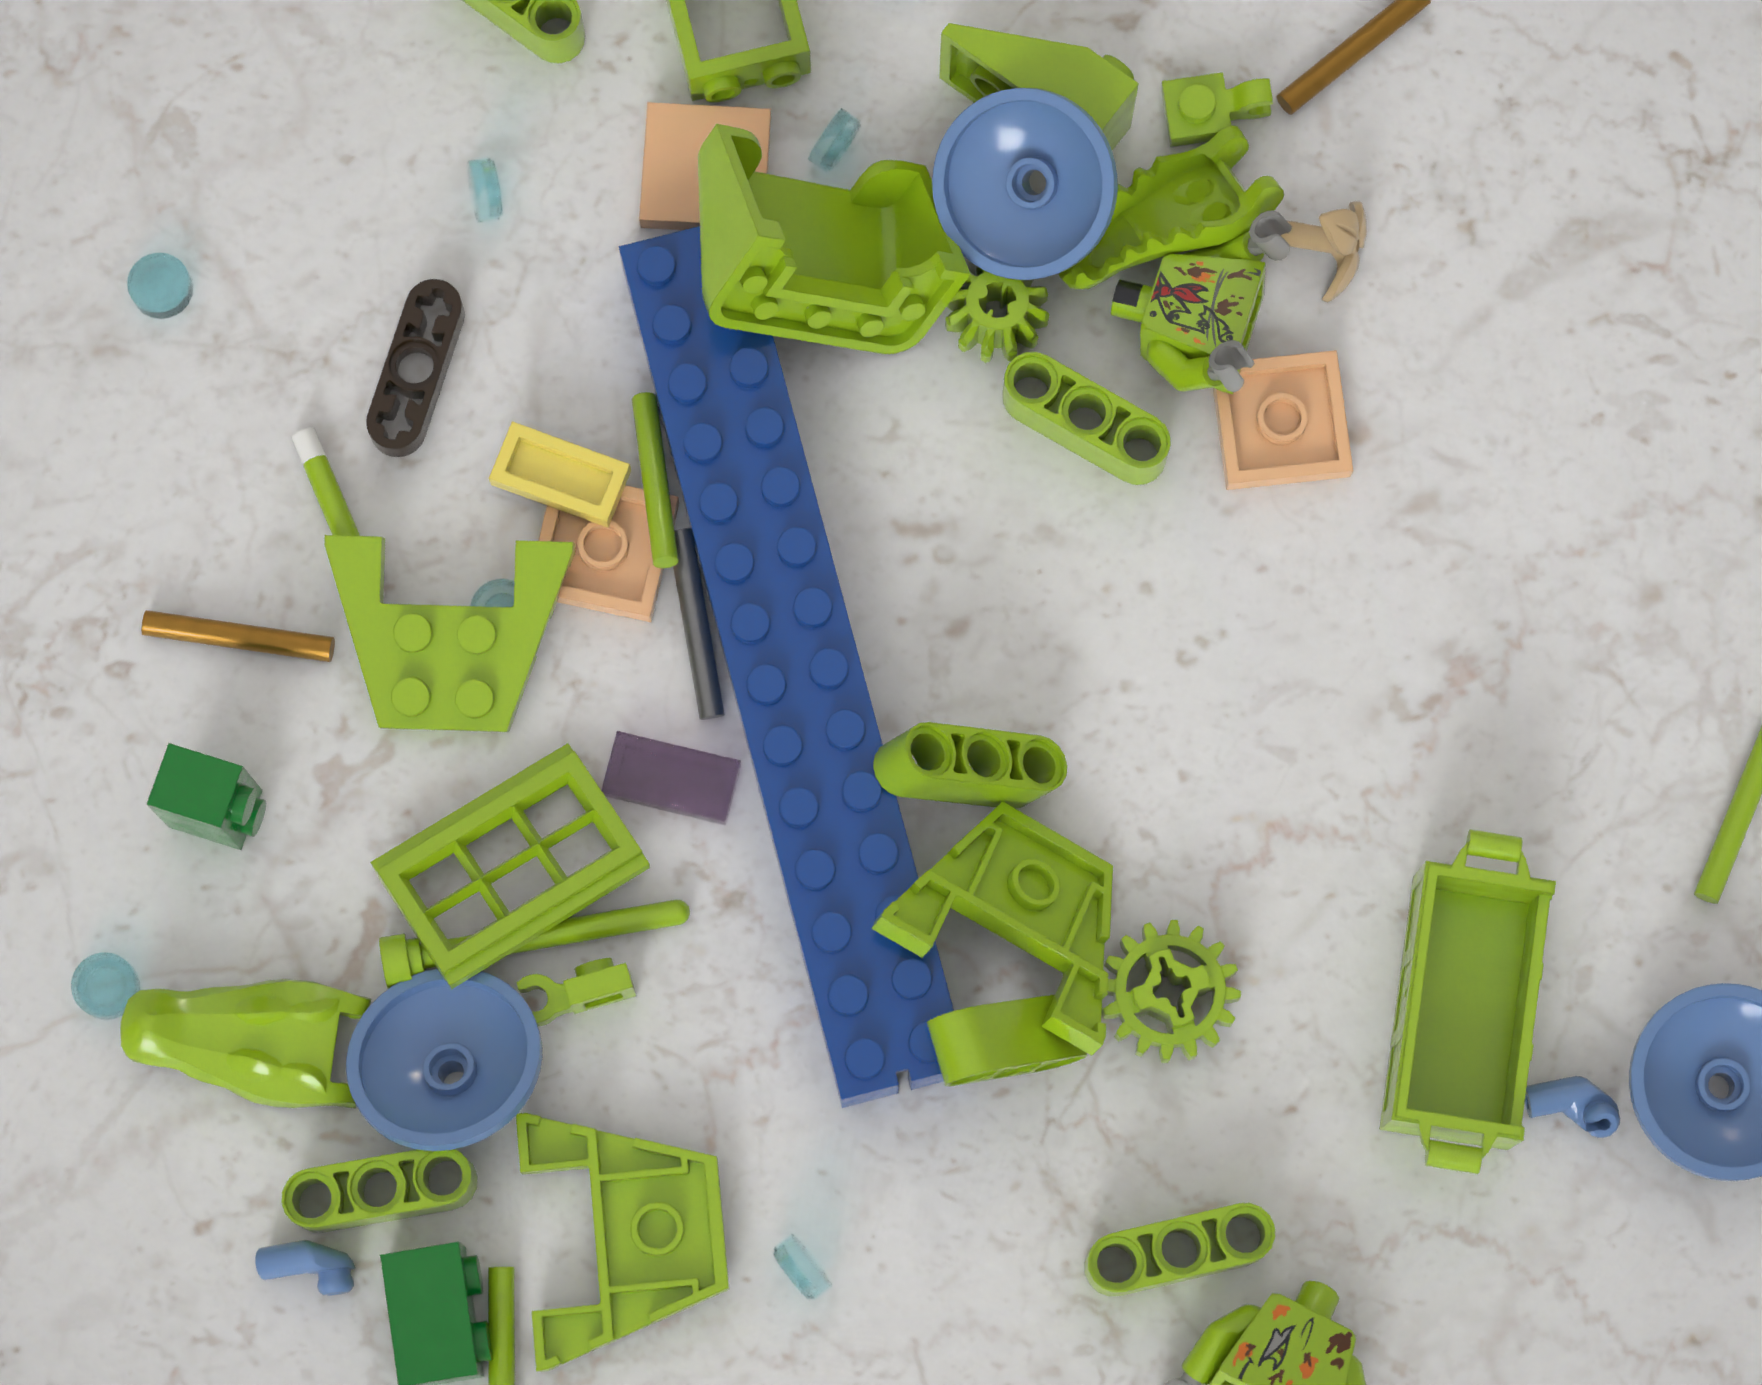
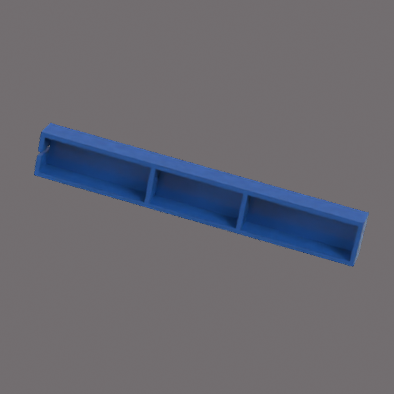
(790, 671)

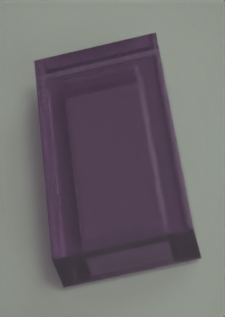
(671, 778)

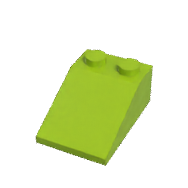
(993, 61)

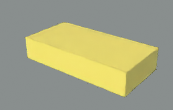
(560, 474)

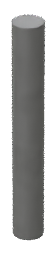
(697, 627)

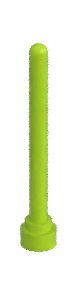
(408, 957)

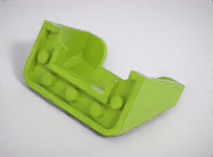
(820, 258)

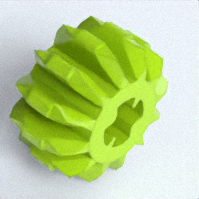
(1019, 324)

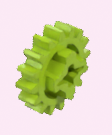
(1195, 980)

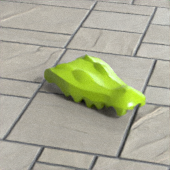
(1178, 207)
(255, 1039)

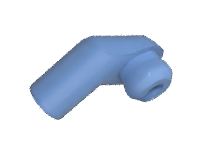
(1578, 1100)
(307, 1257)

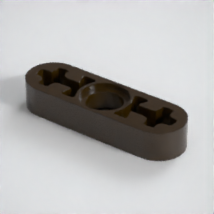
(445, 330)

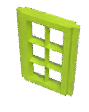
(541, 912)

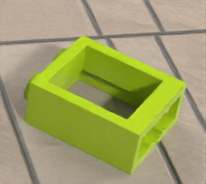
(727, 75)

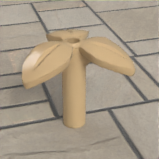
(1341, 235)

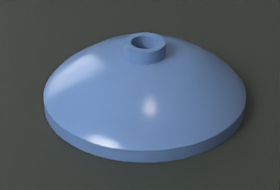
(986, 189)
(422, 1035)
(1676, 1054)

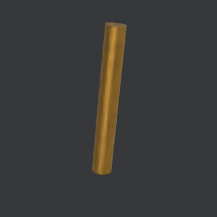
(1348, 53)
(238, 636)

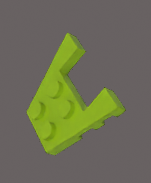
(445, 661)
(1033, 894)
(652, 1229)

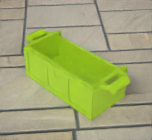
(1467, 1004)

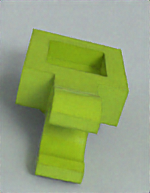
(1203, 106)
(594, 986)

